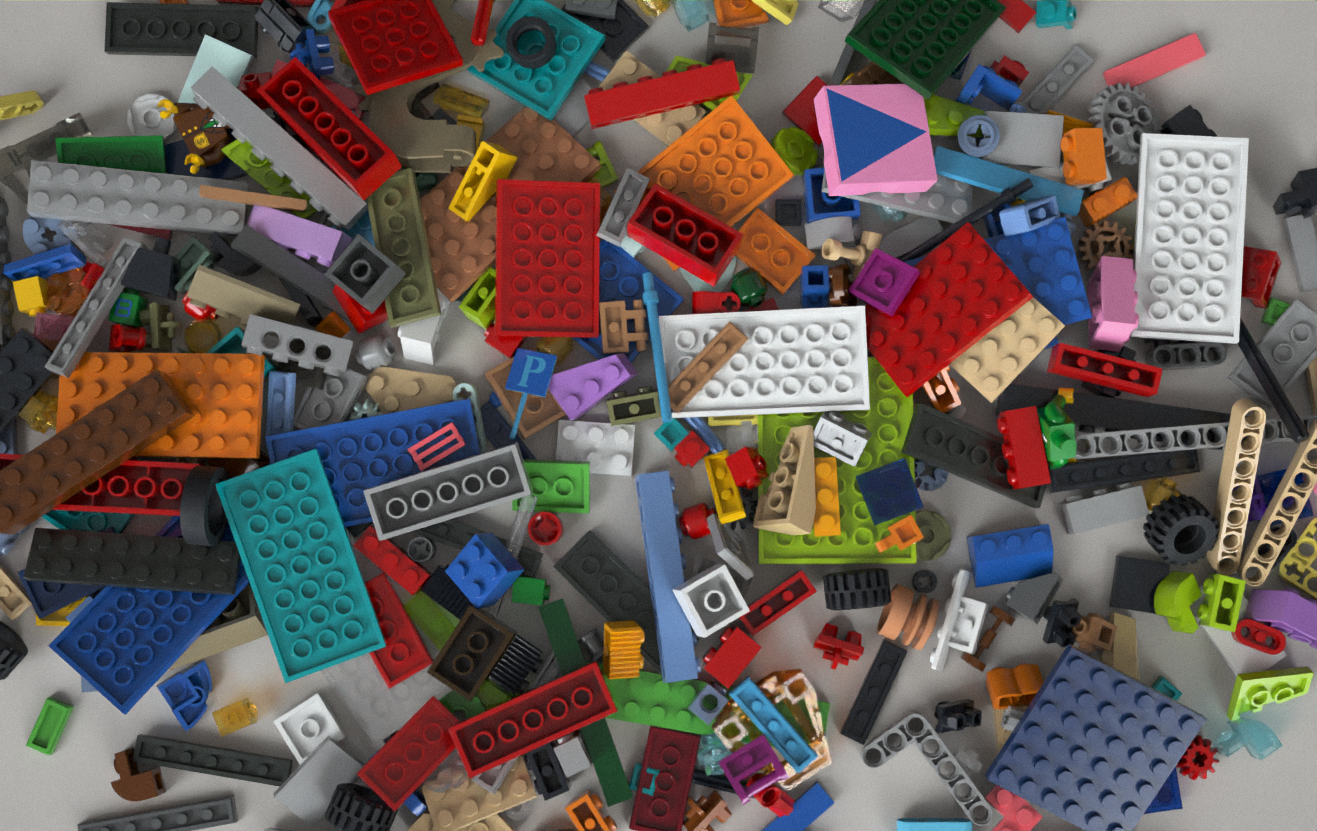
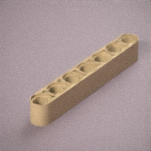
(1233, 476)
(1275, 511)

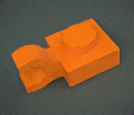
(902, 534)

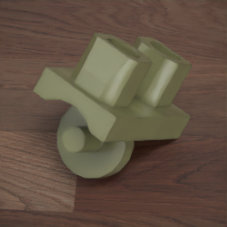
(162, 326)

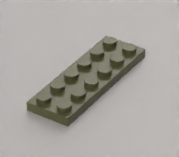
(402, 237)

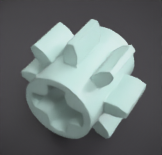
(368, 408)

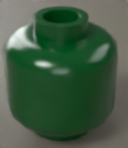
(749, 287)

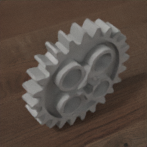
(1123, 119)

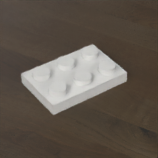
(603, 445)

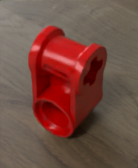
(711, 302)
(126, 338)

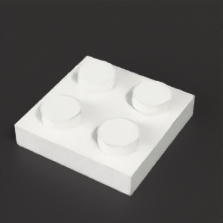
(309, 726)

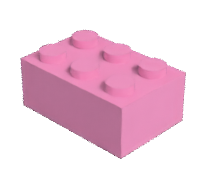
(1112, 303)

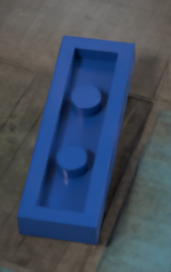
(46, 263)

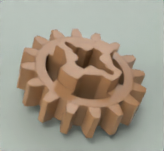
(1098, 242)

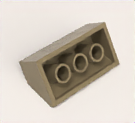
(238, 298)
(233, 627)

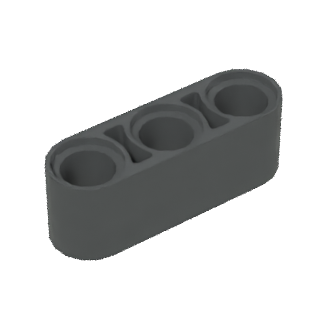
(1196, 351)

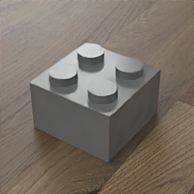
(365, 273)

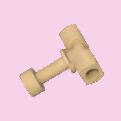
(833, 249)

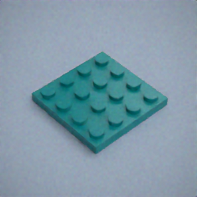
(547, 86)

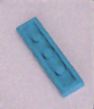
(773, 724)

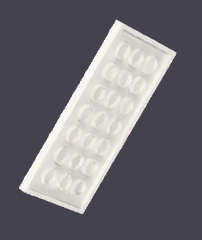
(1190, 237)
(787, 366)

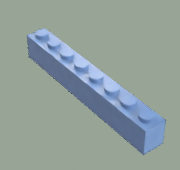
(665, 573)

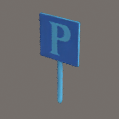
(530, 375)

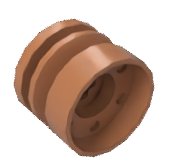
(914, 619)

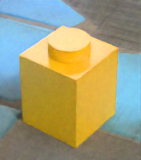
(32, 295)

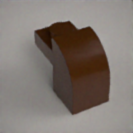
(135, 784)

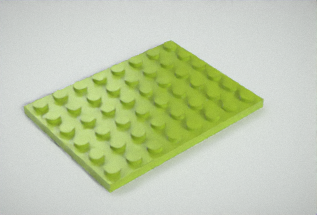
(889, 423)

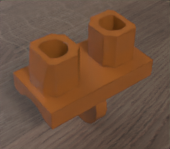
(704, 811)

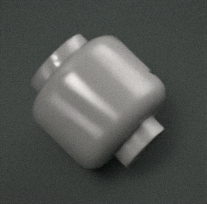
(375, 351)

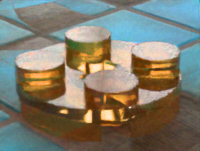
(59, 290)

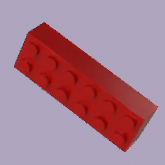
(329, 128)
(532, 719)

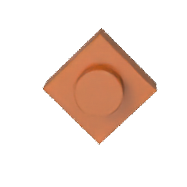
(333, 326)

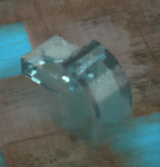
(690, 13)
(1251, 734)

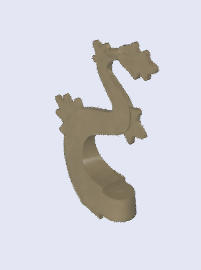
(422, 143)

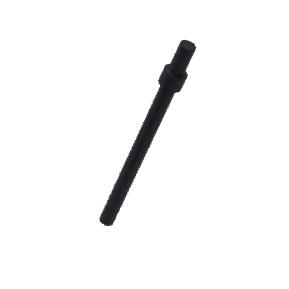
(1007, 197)

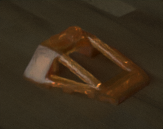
(790, 687)

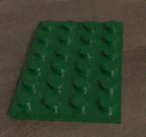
(923, 38)

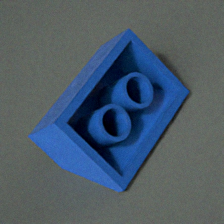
(1011, 555)

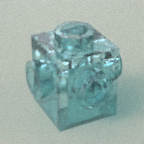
(711, 753)

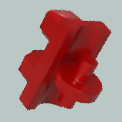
(838, 650)

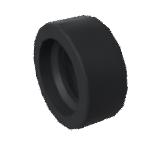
(521, 27)

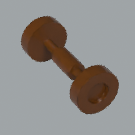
(988, 637)

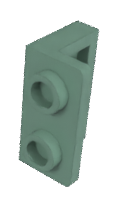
(192, 256)

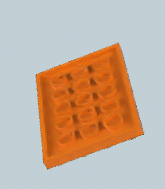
(719, 166)

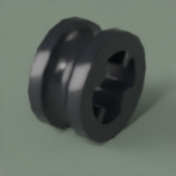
(922, 573)

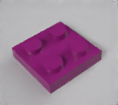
(884, 282)

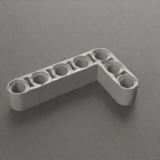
(935, 759)

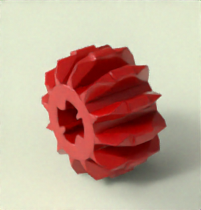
(1203, 760)

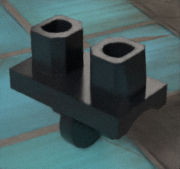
(1061, 619)
(956, 715)

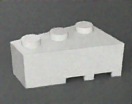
(420, 336)

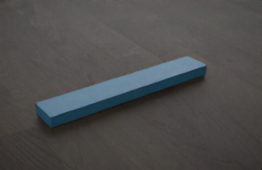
(999, 177)

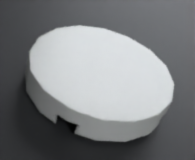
(145, 117)

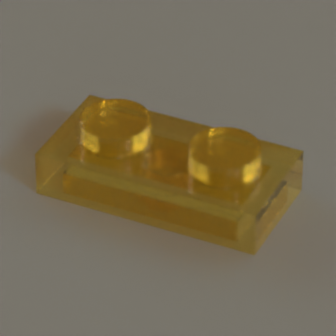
(461, 101)

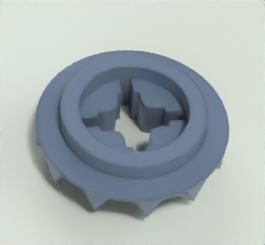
(970, 127)
(926, 482)

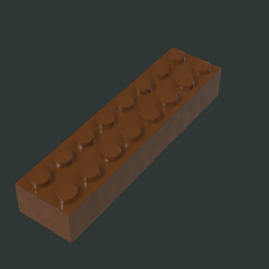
(89, 449)

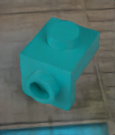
(1055, 13)

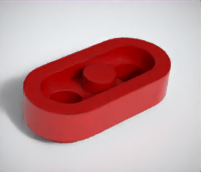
(1257, 636)

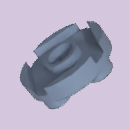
(35, 238)

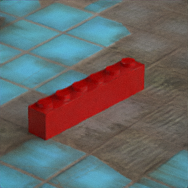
(661, 94)

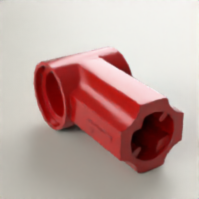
(773, 797)

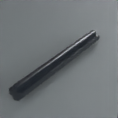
(1271, 385)

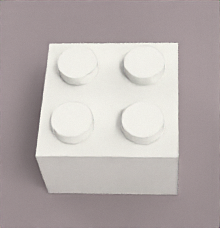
(711, 600)

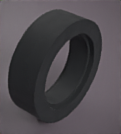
(201, 508)

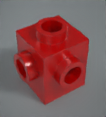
(251, 83)

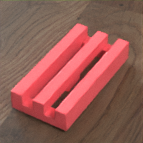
(418, 457)

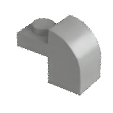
(837, 228)

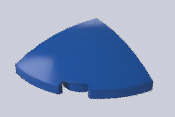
(187, 693)

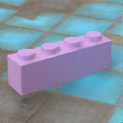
(299, 234)

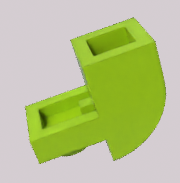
(1173, 600)

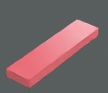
(1156, 62)

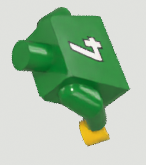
(1058, 430)

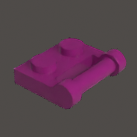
(748, 761)

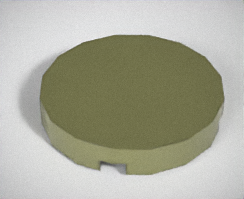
(936, 535)

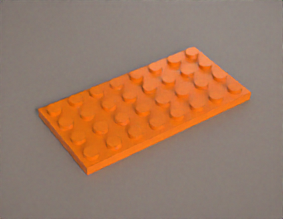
(217, 388)

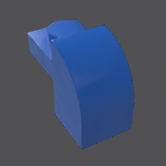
(814, 286)

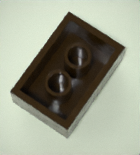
(472, 652)

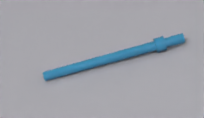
(650, 299)

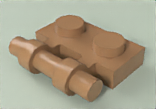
(614, 327)

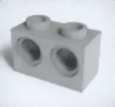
(572, 753)

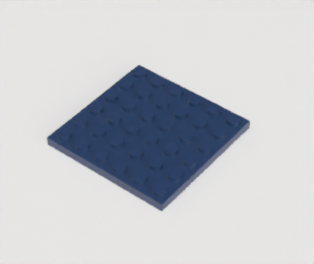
(1094, 745)

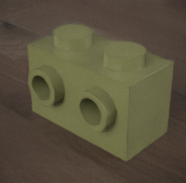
(634, 406)

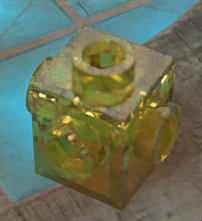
(41, 412)

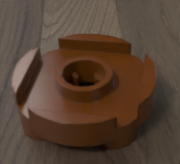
(841, 284)

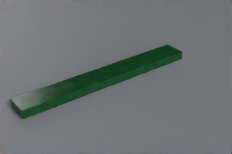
(597, 734)

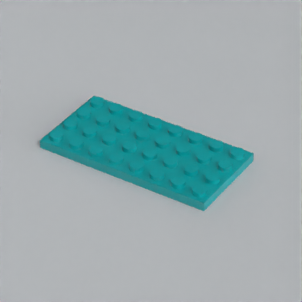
(301, 565)

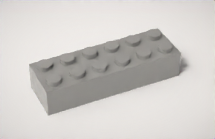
(448, 491)

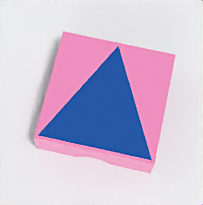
(874, 139)

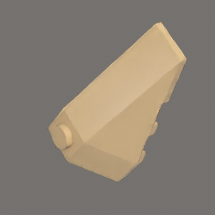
(791, 497)
(1124, 647)

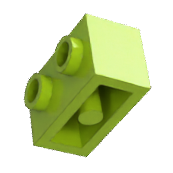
(1221, 602)

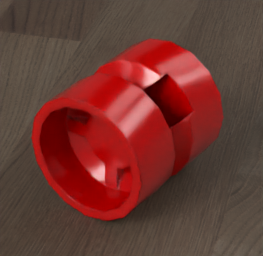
(545, 528)

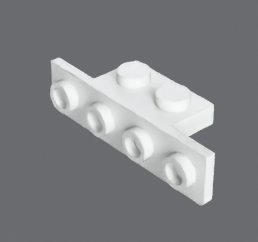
(961, 624)

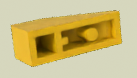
(479, 182)

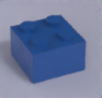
(821, 205)
(484, 570)

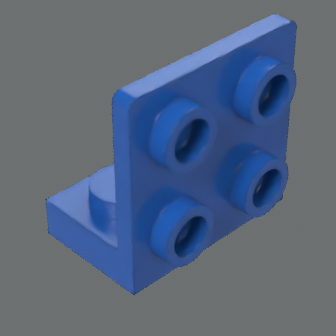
(991, 86)

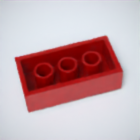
(684, 234)

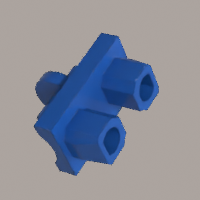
(310, 55)

